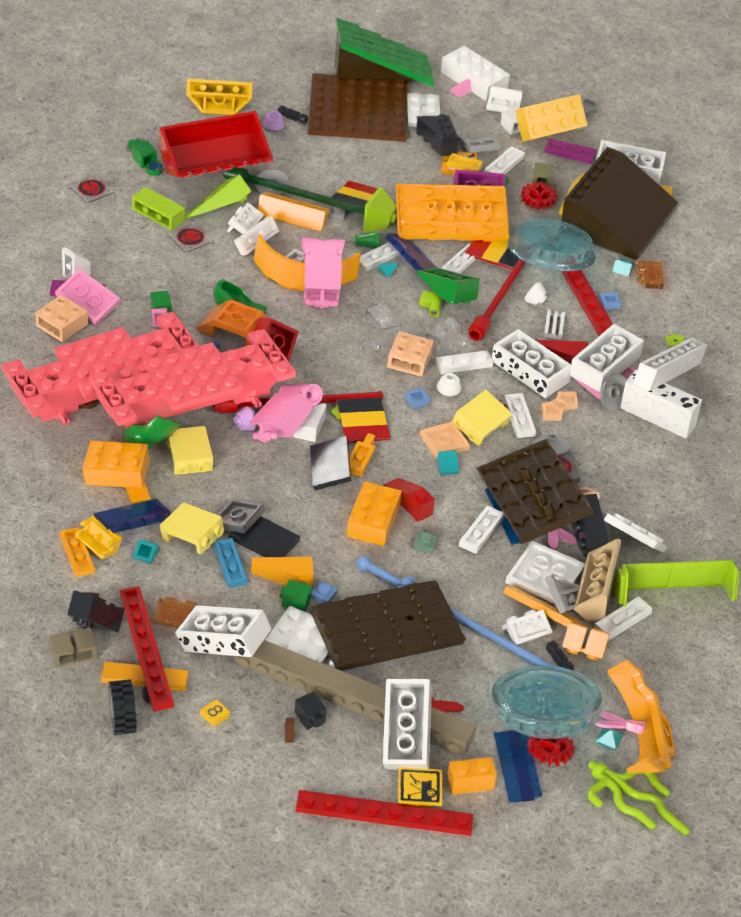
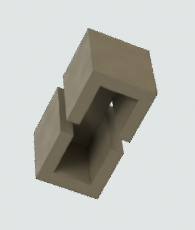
(63, 643)

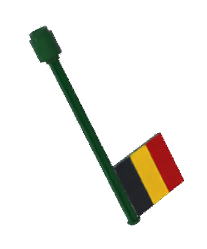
(350, 197)

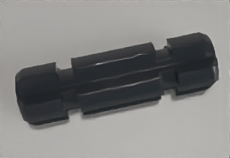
(293, 114)
(558, 655)

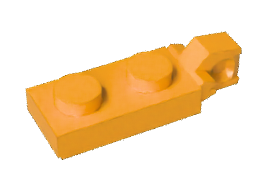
(362, 455)

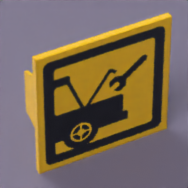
(420, 787)

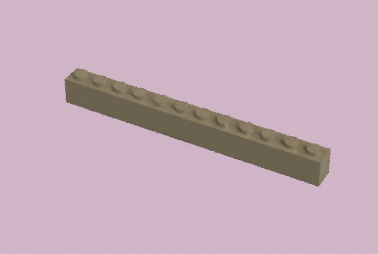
(349, 692)

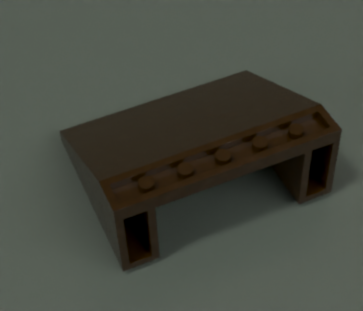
(618, 205)

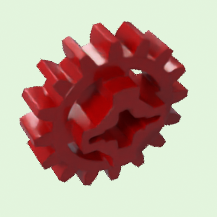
(539, 195)
(551, 750)

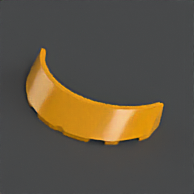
(290, 272)
(656, 742)

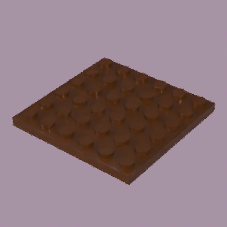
(358, 108)

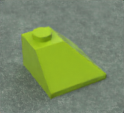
(379, 212)

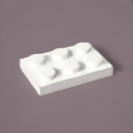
(421, 106)
(636, 531)

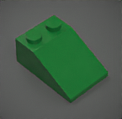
(451, 285)

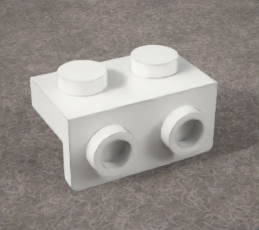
(503, 99)

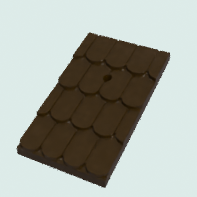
(534, 491)
(387, 625)

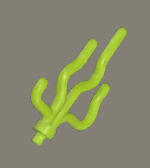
(616, 783)

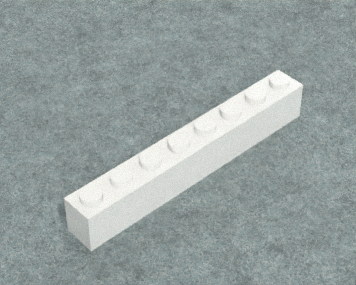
(669, 364)

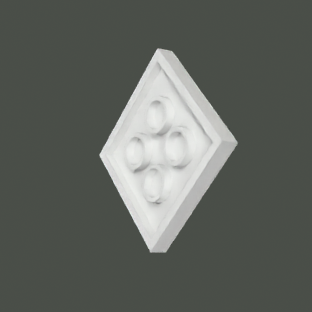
(539, 563)
(299, 634)

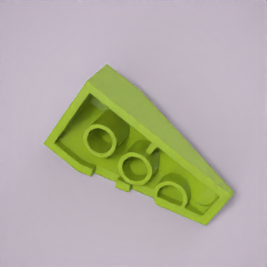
(227, 193)

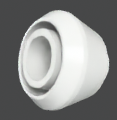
(536, 294)
(449, 385)

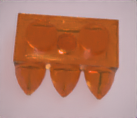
(650, 274)

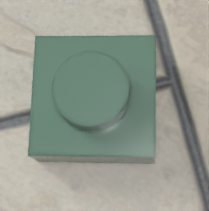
(425, 541)

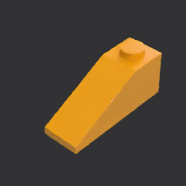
(284, 568)

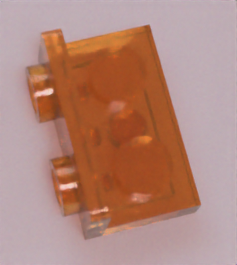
(171, 612)

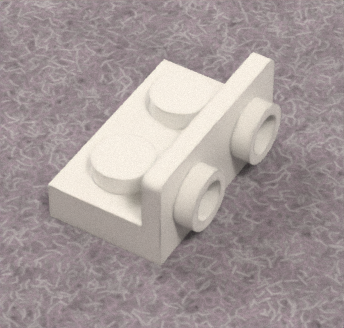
(246, 218)
(527, 628)

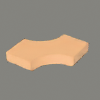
(562, 403)

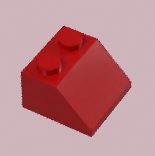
(281, 334)

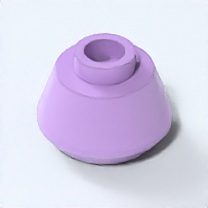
(273, 121)
(243, 418)

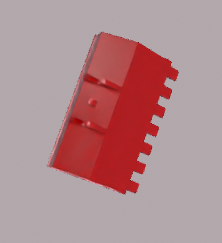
(213, 145)

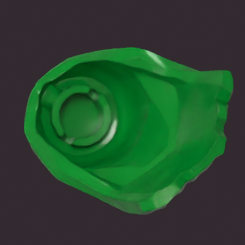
(226, 290)
(151, 433)

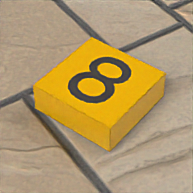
(215, 713)

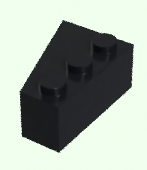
(439, 133)
(591, 530)
(92, 611)

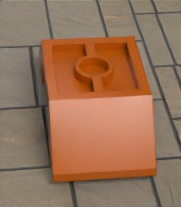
(231, 317)

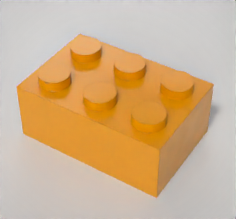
(116, 464)
(374, 513)

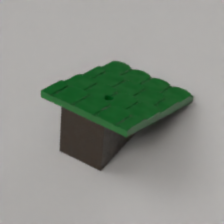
(371, 56)

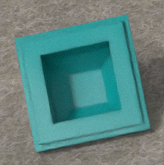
(387, 268)
(609, 738)

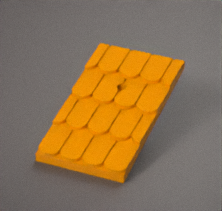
(452, 212)

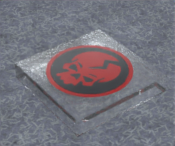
(91, 190)
(190, 239)

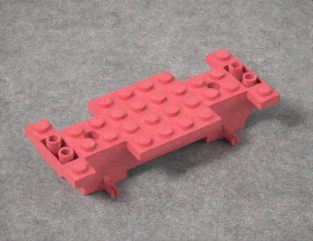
(194, 381)
(61, 386)

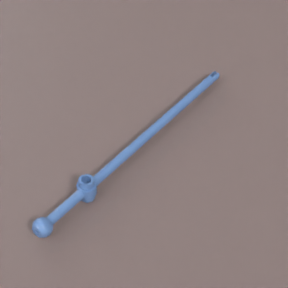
(364, 563)

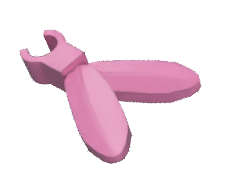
(563, 535)
(618, 722)

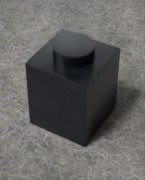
(310, 710)

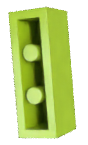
(158, 208)

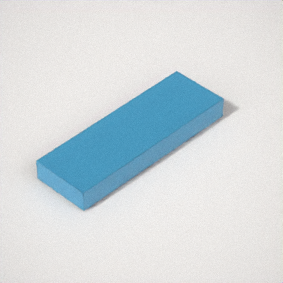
(230, 563)

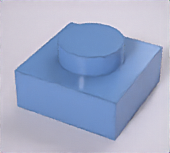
(610, 300)
(417, 398)
(324, 592)

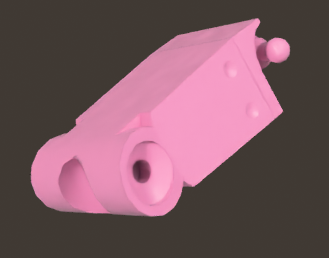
(322, 271)
(286, 411)

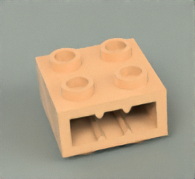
(61, 318)
(410, 354)

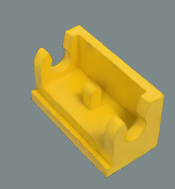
(98, 538)

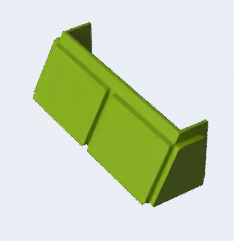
(676, 575)

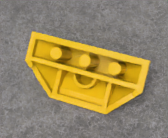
(219, 96)

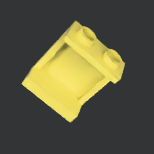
(481, 417)
(190, 450)
(192, 526)

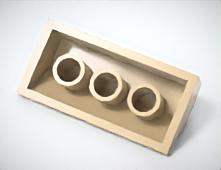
(597, 582)

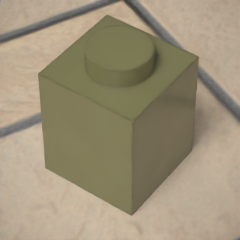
(542, 173)

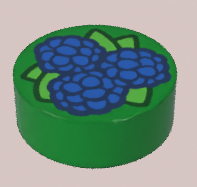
(154, 168)

